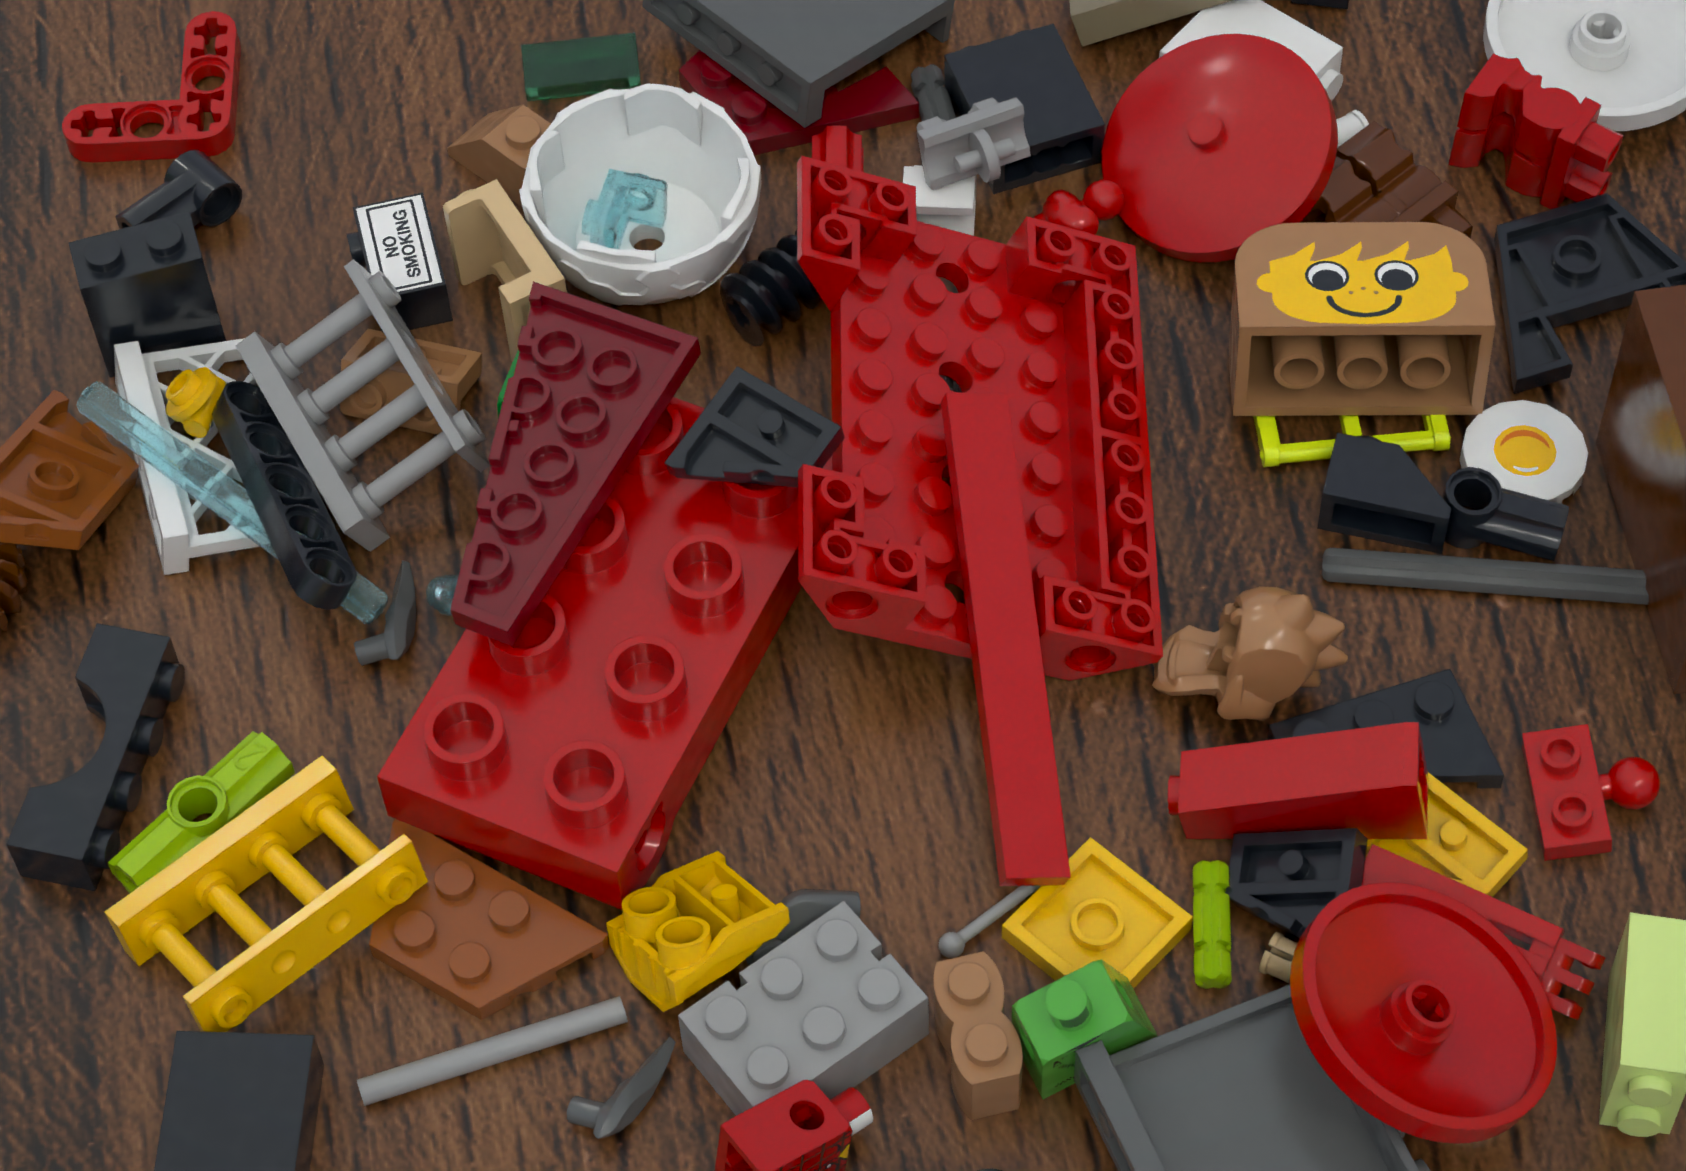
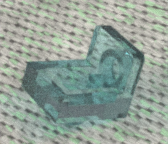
(622, 200)

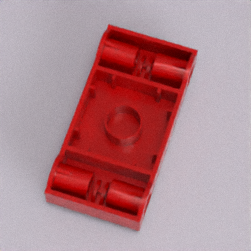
(616, 688)

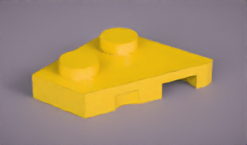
(1460, 843)

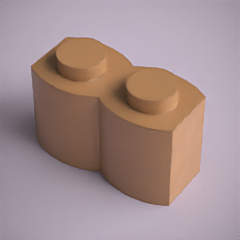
(977, 1035)

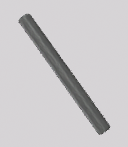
(1485, 575)

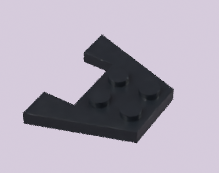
(1570, 269)

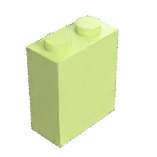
(1646, 1028)

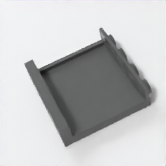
(799, 46)
(1232, 1099)

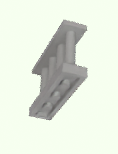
(305, 411)

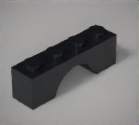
(74, 824)

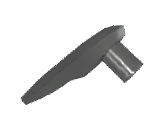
(399, 623)
(626, 1101)

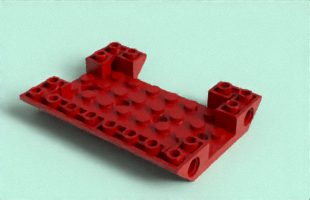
(1031, 319)

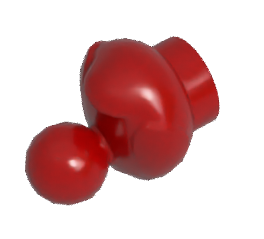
(1099, 202)

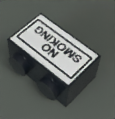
(400, 243)

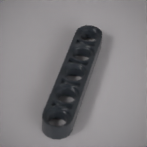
(251, 425)

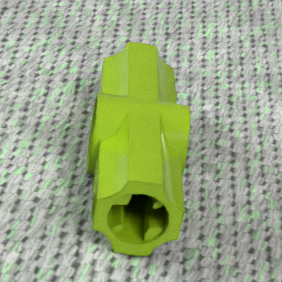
(225, 791)

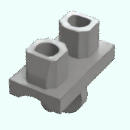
(973, 142)

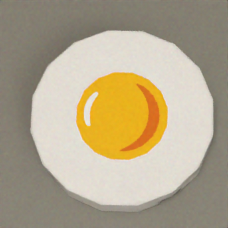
(1527, 449)

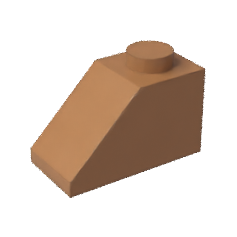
(500, 147)

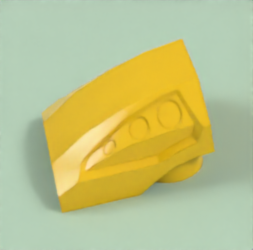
(691, 929)

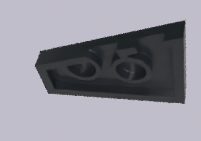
(1449, 731)

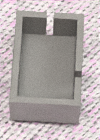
(806, 1011)

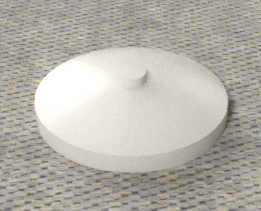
(1604, 50)

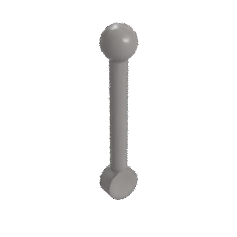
(953, 943)

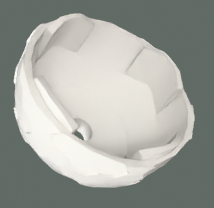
(668, 138)

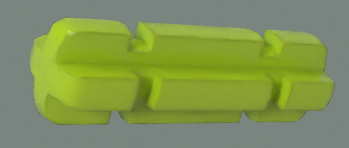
(1211, 925)

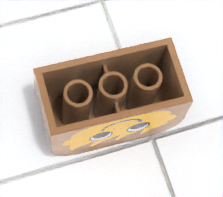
(1360, 321)

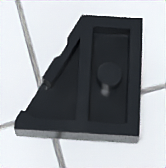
(1294, 873)

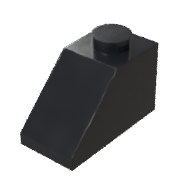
(1381, 496)

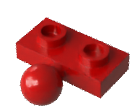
(1571, 793)

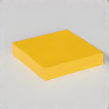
(1096, 916)

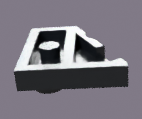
(754, 437)

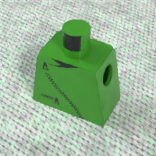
(1072, 1014)

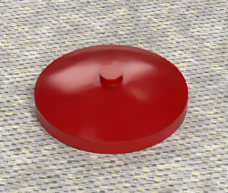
(1219, 145)
(1423, 1013)

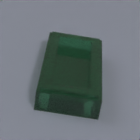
(580, 66)

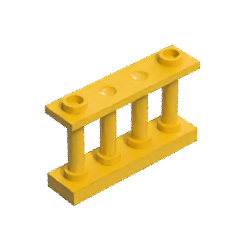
(238, 856)

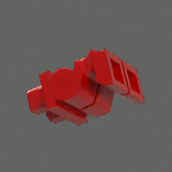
(1544, 133)

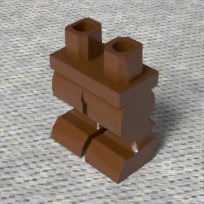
(1382, 184)

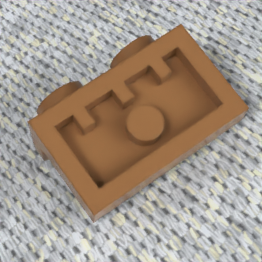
(453, 366)

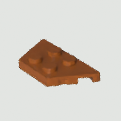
(59, 478)
(477, 931)

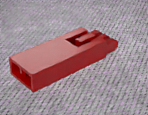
(1549, 953)

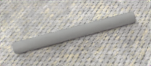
(492, 1050)

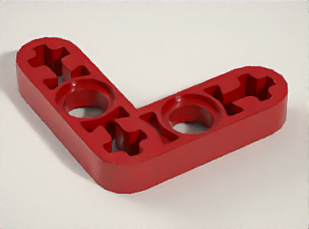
(181, 118)

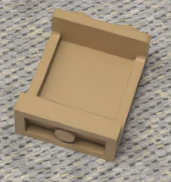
(493, 238)

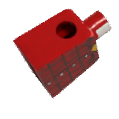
(794, 1131)

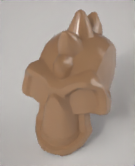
(1260, 655)

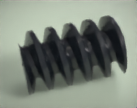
(766, 289)

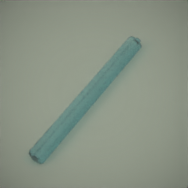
(202, 481)

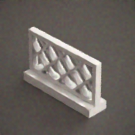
(166, 502)

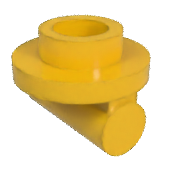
(193, 398)

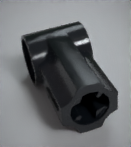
(191, 186)
(1501, 516)

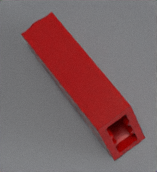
(1307, 782)

